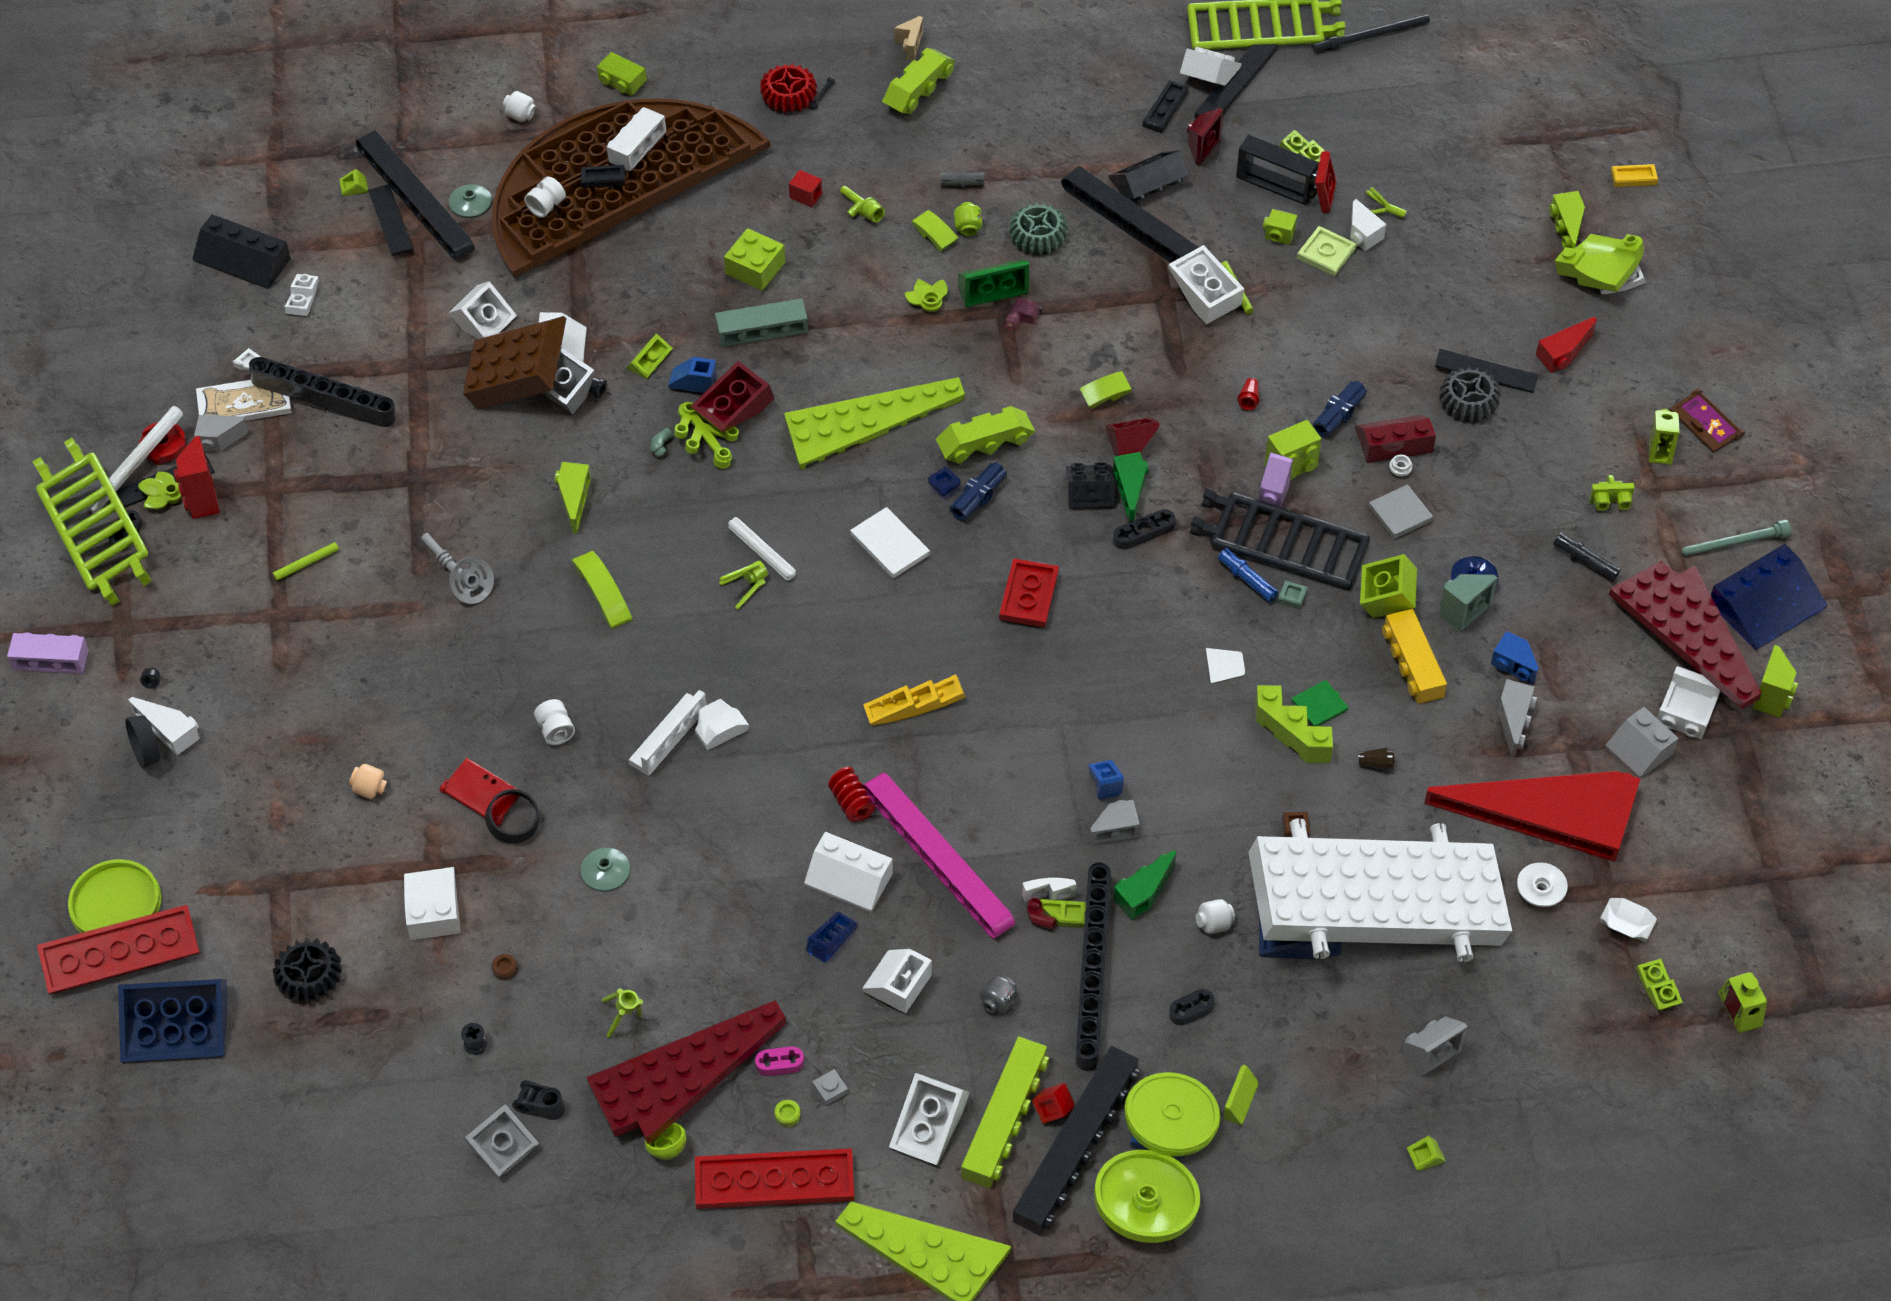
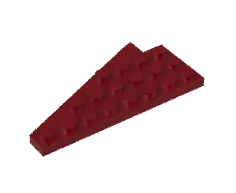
(671, 1079)

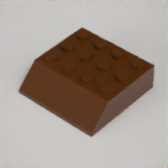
(514, 363)

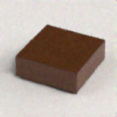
(1289, 816)

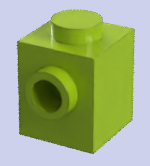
(1280, 226)

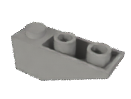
(1513, 711)

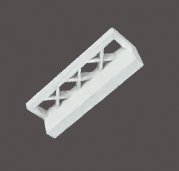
(668, 733)

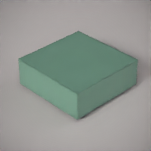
(1292, 595)

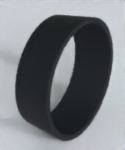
(142, 740)
(506, 836)

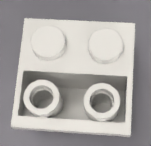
(1209, 65)
(899, 978)

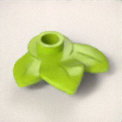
(927, 296)
(159, 491)

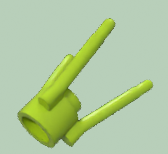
(753, 573)
(625, 1004)

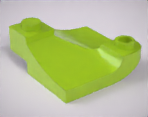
(1601, 261)

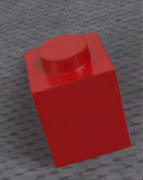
(1562, 347)

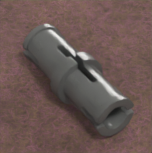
(962, 179)

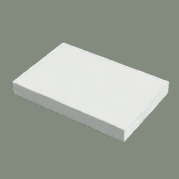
(890, 542)

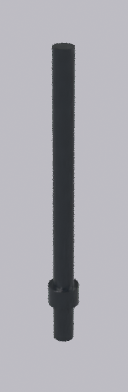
(1335, 42)

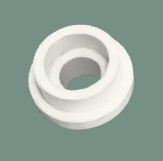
(1400, 465)

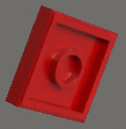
(1325, 182)

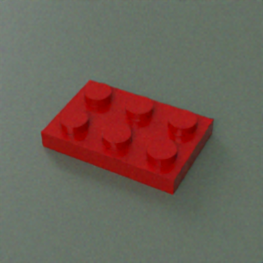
(1029, 592)

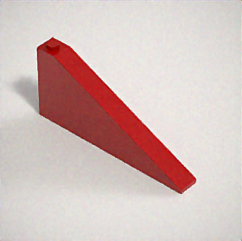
(1567, 810)

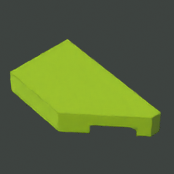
(1067, 912)

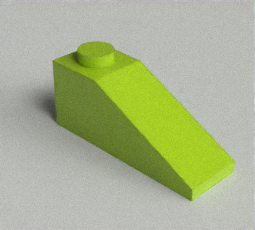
(573, 488)

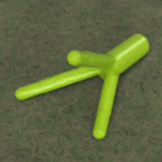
(1388, 207)

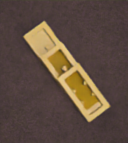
(912, 702)

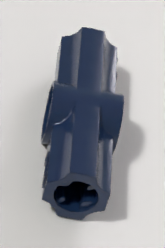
(1339, 408)
(978, 491)

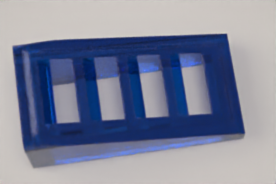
(824, 949)

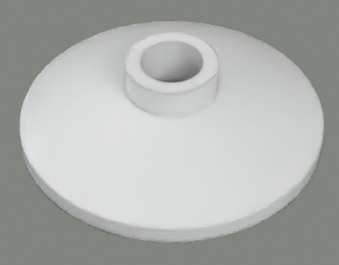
(1542, 876)

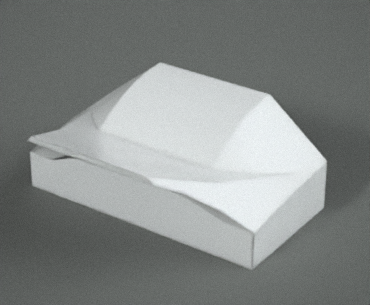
(719, 724)
(1628, 918)

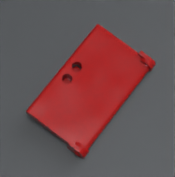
(471, 789)

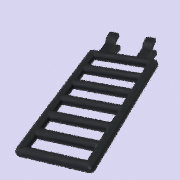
(1211, 500)

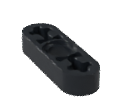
(1138, 537)

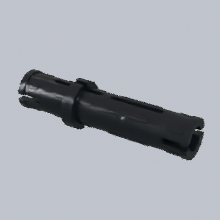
(1563, 543)

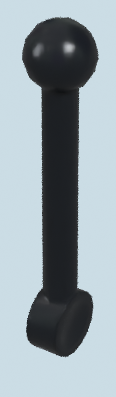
(813, 105)

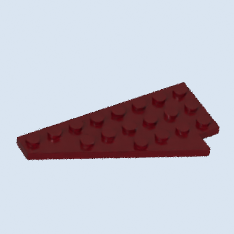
(1689, 622)

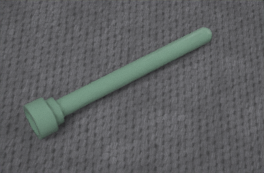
(1780, 530)

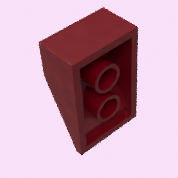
(734, 398)

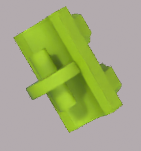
(1611, 492)

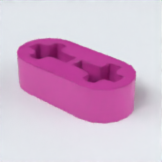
(779, 1061)

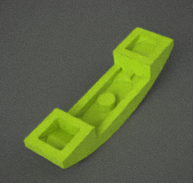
(603, 588)

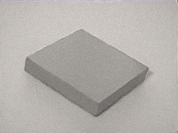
(1400, 511)

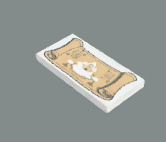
(242, 400)

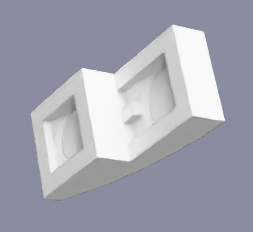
(1053, 887)

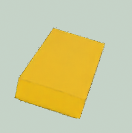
(1634, 175)

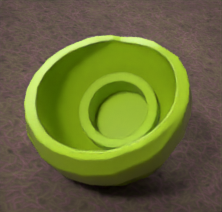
(669, 1143)

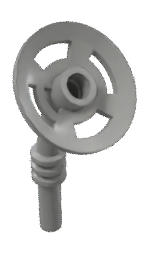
(466, 576)

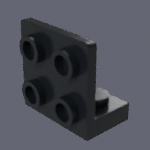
(1090, 485)

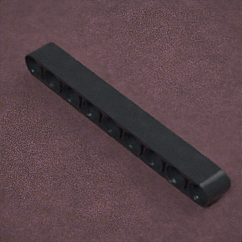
(415, 195)
(1126, 215)
(1093, 974)

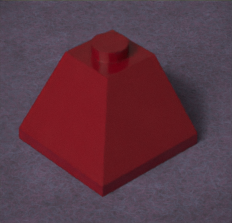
(1204, 134)
(1131, 435)

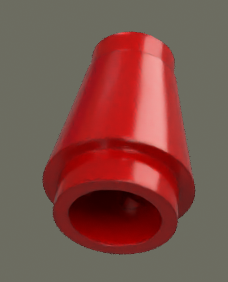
(1249, 395)

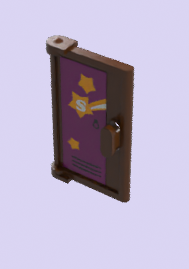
(1704, 415)

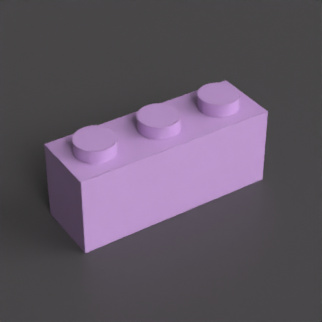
(48, 653)

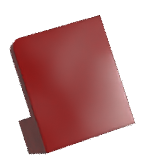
(805, 188)
(1053, 1102)

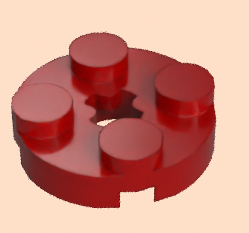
(171, 449)

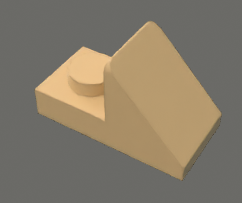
(910, 36)

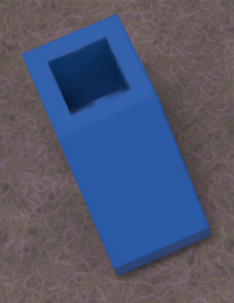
(694, 375)
(1515, 657)

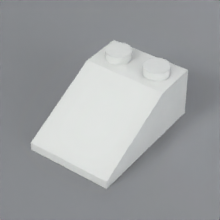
(1206, 284)
(431, 903)
(928, 1118)

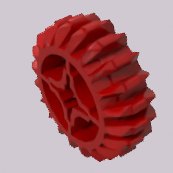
(776, 83)

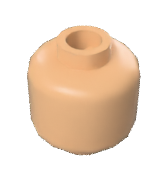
(367, 781)

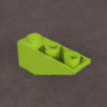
(1567, 212)

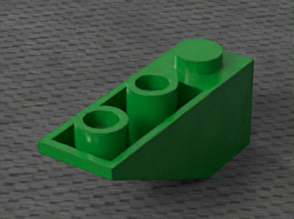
(1141, 890)

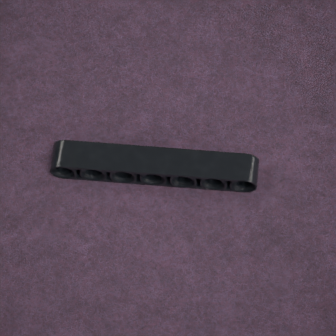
(322, 391)

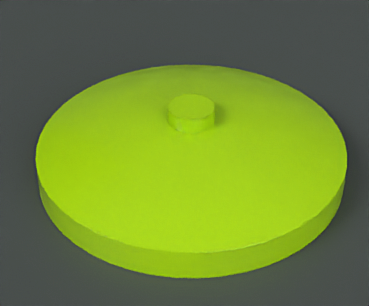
(1146, 1196)

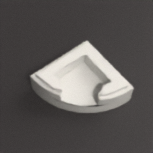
(243, 360)

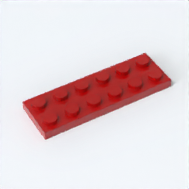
(118, 949)
(774, 1178)

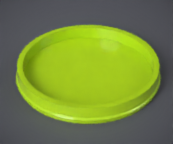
(113, 894)
(1172, 1114)

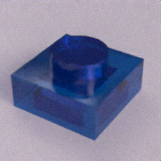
(944, 481)

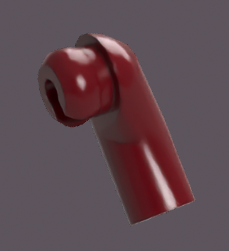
(1037, 915)

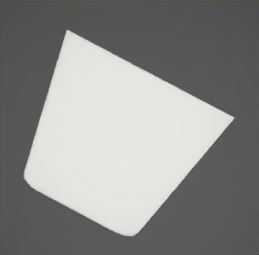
(1224, 664)

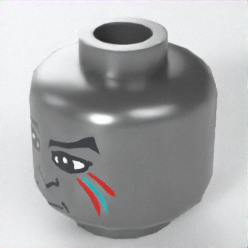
(999, 994)

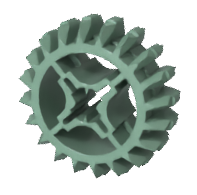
(1038, 228)

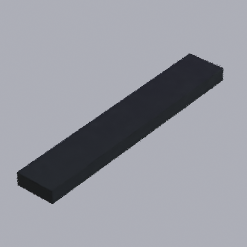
(1251, 63)

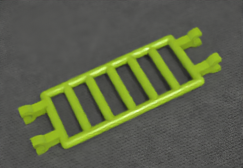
(116, 505)

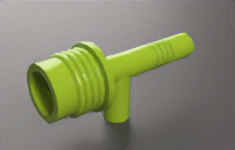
(867, 208)

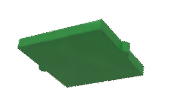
(1322, 703)

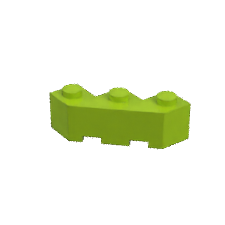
(918, 80)
(985, 434)
(1291, 727)

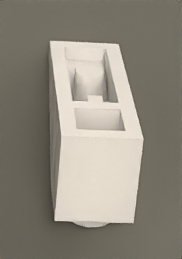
(168, 724)

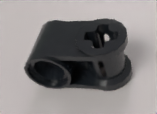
(534, 1100)

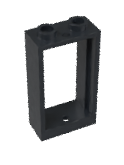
(1272, 180)

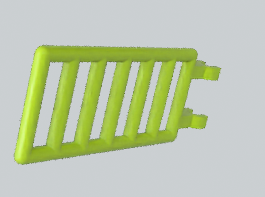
(1318, 8)

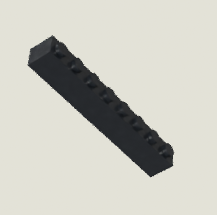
(1076, 1140)

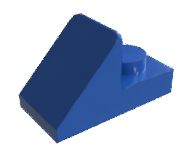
(1107, 779)

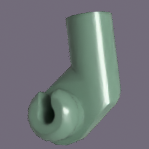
(658, 440)

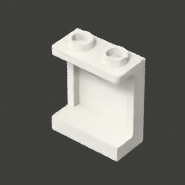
(1688, 703)

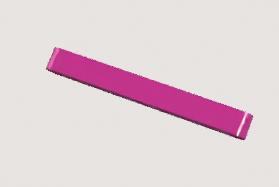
(939, 856)

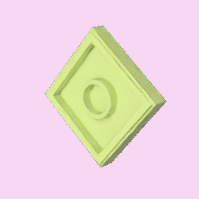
(1326, 251)

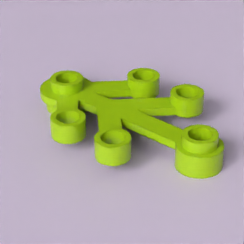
(722, 456)

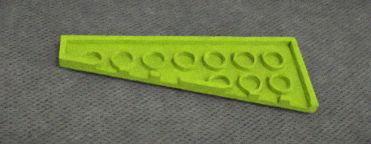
(837, 425)

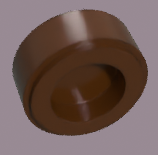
(504, 967)

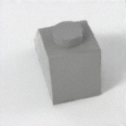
(220, 431)
(1116, 823)

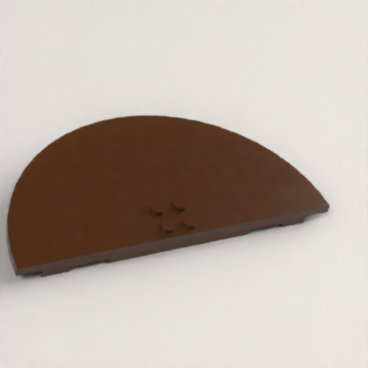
(694, 148)

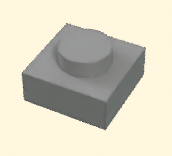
(830, 1087)

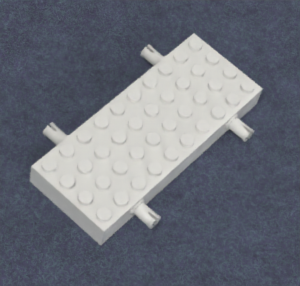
(1379, 891)

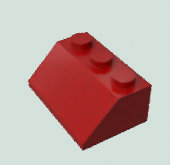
(196, 481)

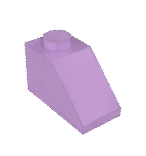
(1276, 480)

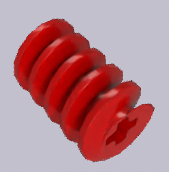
(851, 795)

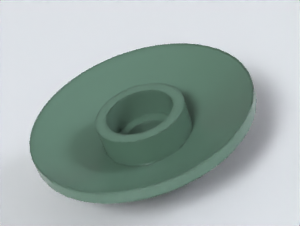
(470, 201)
(607, 877)

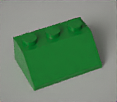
(994, 282)

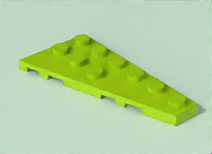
(937, 1256)

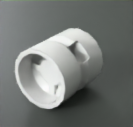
(544, 197)
(554, 722)

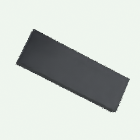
(1165, 106)

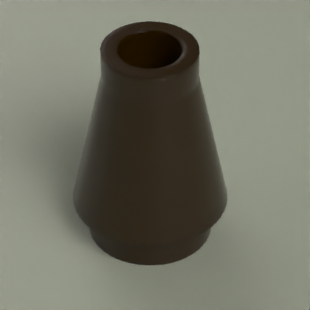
(1377, 758)

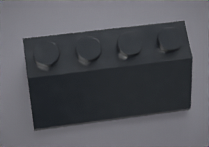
(241, 251)

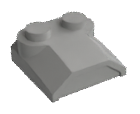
(501, 1141)

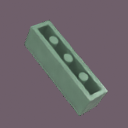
(761, 322)

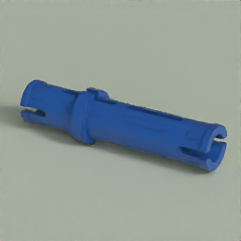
(1243, 571)

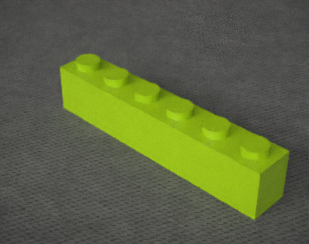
(1004, 1113)

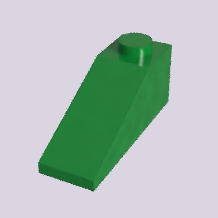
(1130, 479)

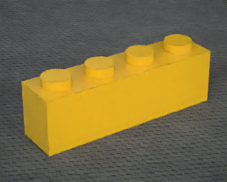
(1414, 656)

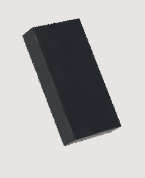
(603, 176)

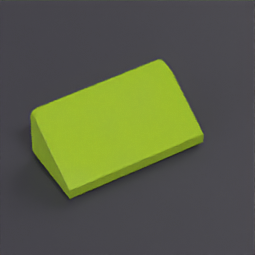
(649, 357)
(1241, 1096)

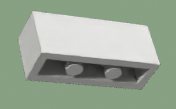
(636, 138)

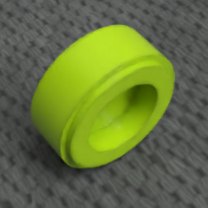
(787, 1113)

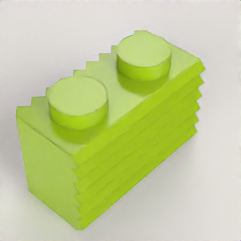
(621, 73)

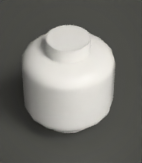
(519, 106)
(1215, 916)

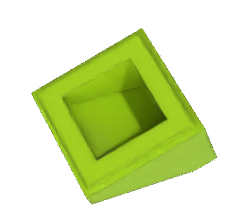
(353, 183)
(1426, 1153)

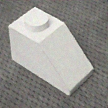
(1365, 226)

